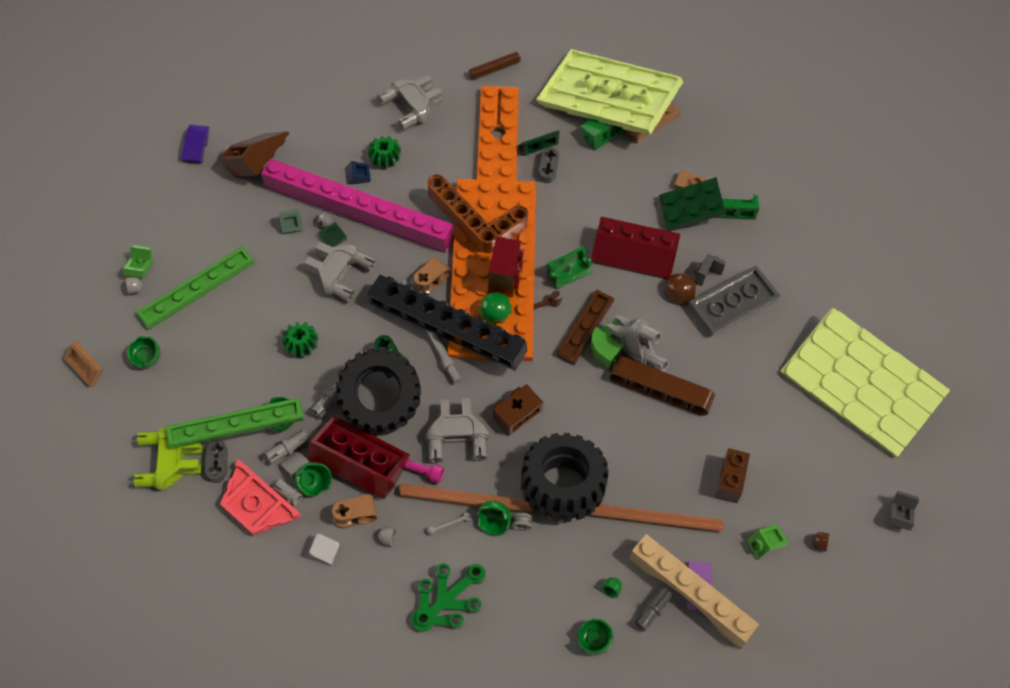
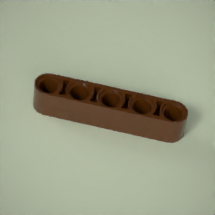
(662, 386)

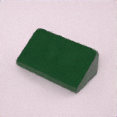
(539, 143)

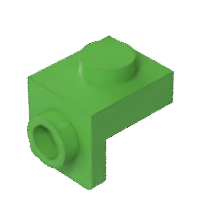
(139, 263)

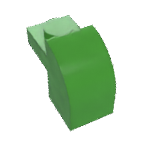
(604, 347)

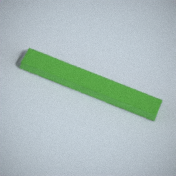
(195, 288)
(234, 423)

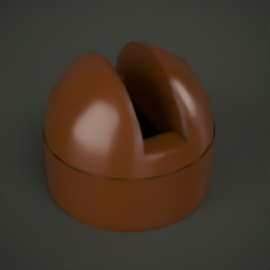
(820, 541)

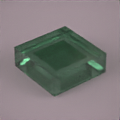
(332, 235)

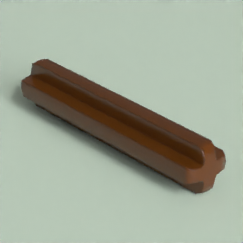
(494, 65)

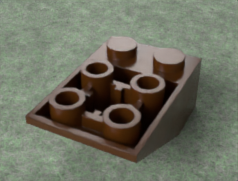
(250, 155)

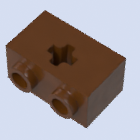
(514, 419)
(732, 475)

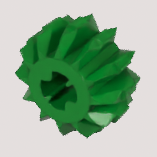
(384, 151)
(305, 333)

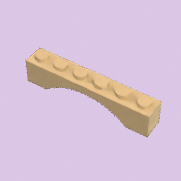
(724, 614)

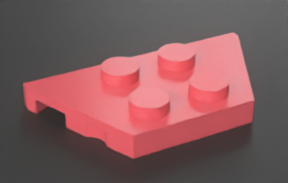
(255, 502)

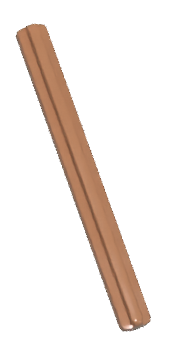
(461, 497)
(659, 518)

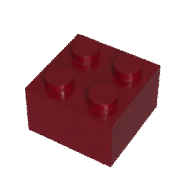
(505, 266)

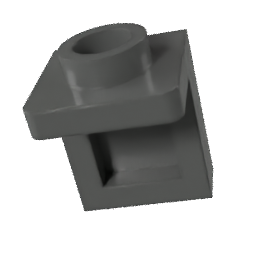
(711, 263)
(903, 510)

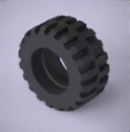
(368, 363)
(564, 501)

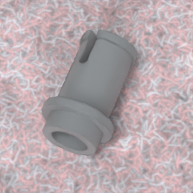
(291, 494)

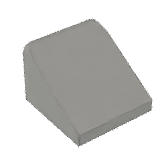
(293, 463)
(323, 549)

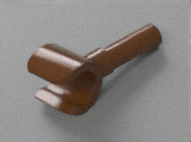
(551, 301)

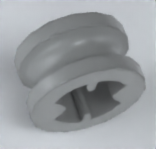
(521, 521)

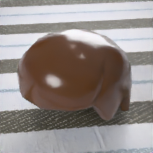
(680, 288)

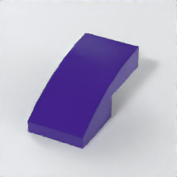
(194, 143)

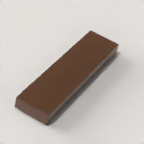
(584, 326)

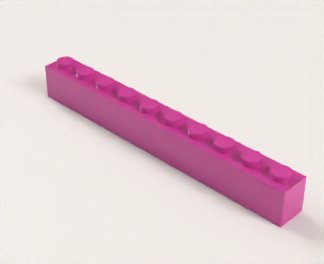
(358, 205)

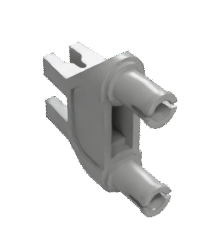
(416, 97)
(335, 267)
(637, 339)
(456, 428)

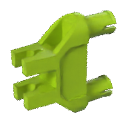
(170, 462)

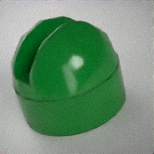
(612, 587)

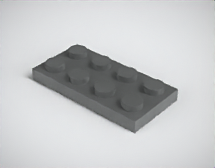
(734, 300)

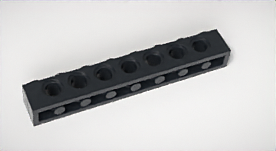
(508, 356)

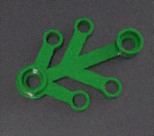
(446, 600)

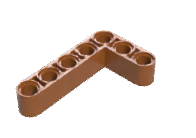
(471, 218)

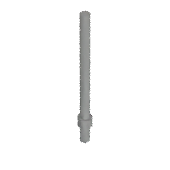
(447, 362)

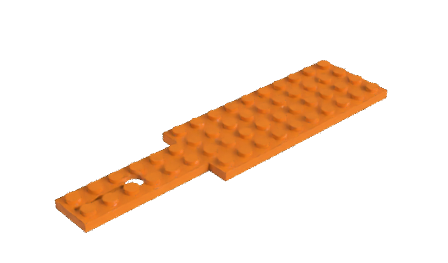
(491, 197)

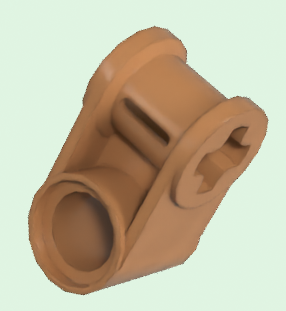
(431, 275)
(357, 511)

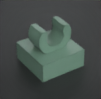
(290, 220)

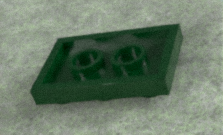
(692, 204)

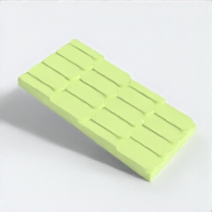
(610, 91)
(865, 381)

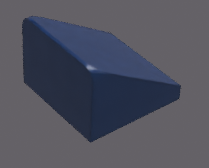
(357, 173)

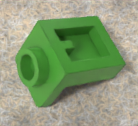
(767, 541)

